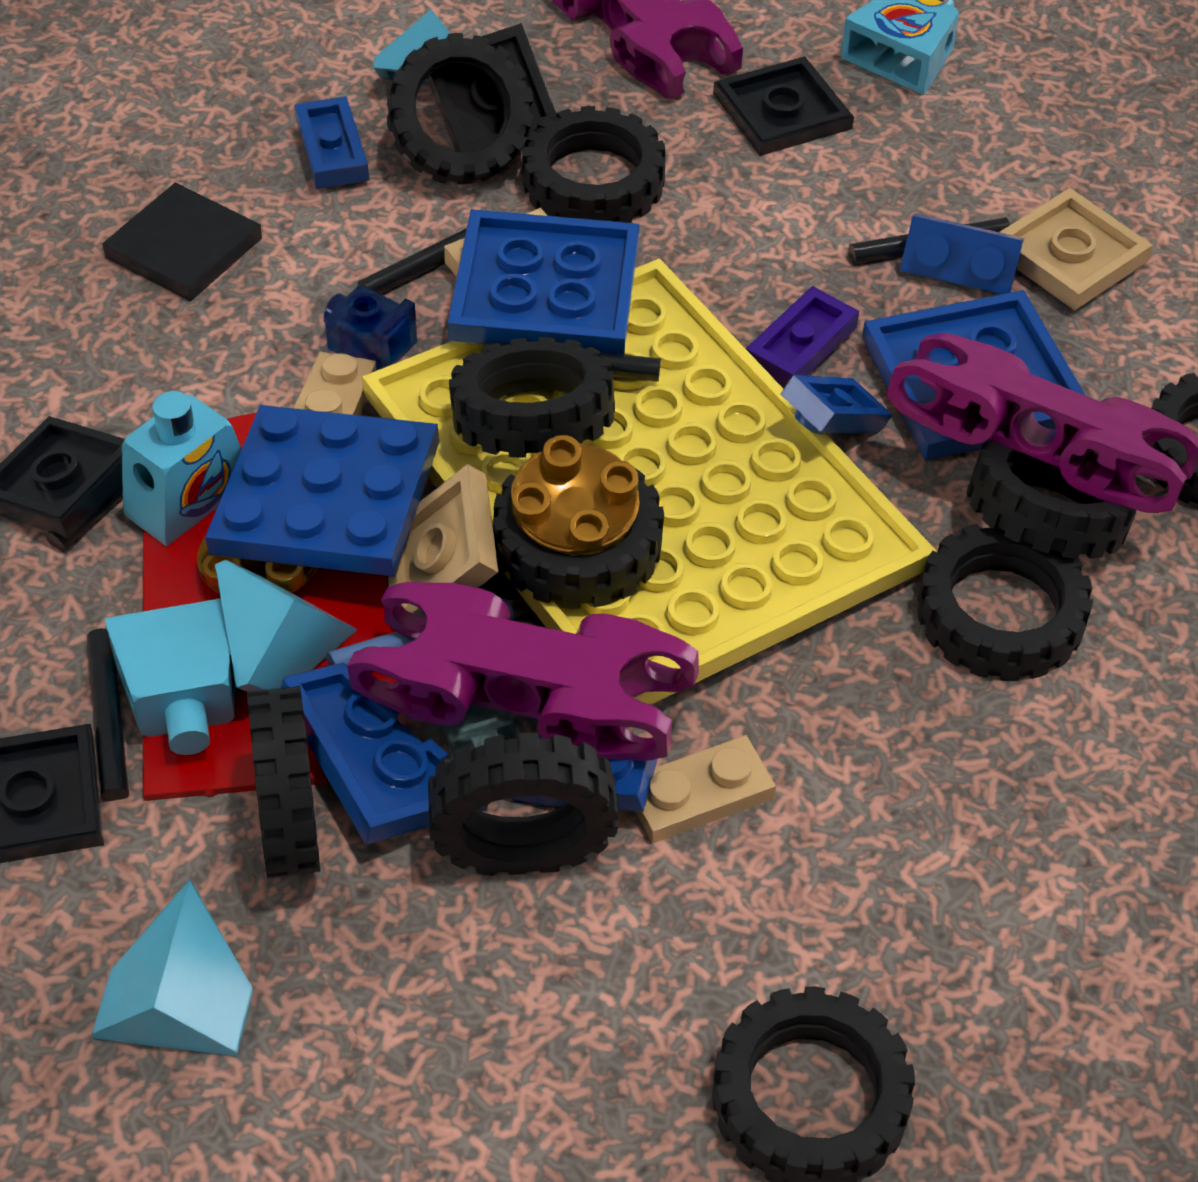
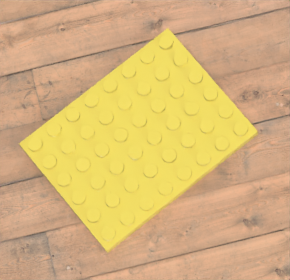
(758, 511)

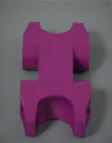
(659, 35)
(1093, 442)
(569, 681)

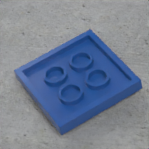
(544, 280)
(998, 320)
(324, 490)

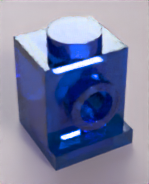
(370, 326)

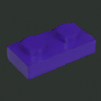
(803, 335)

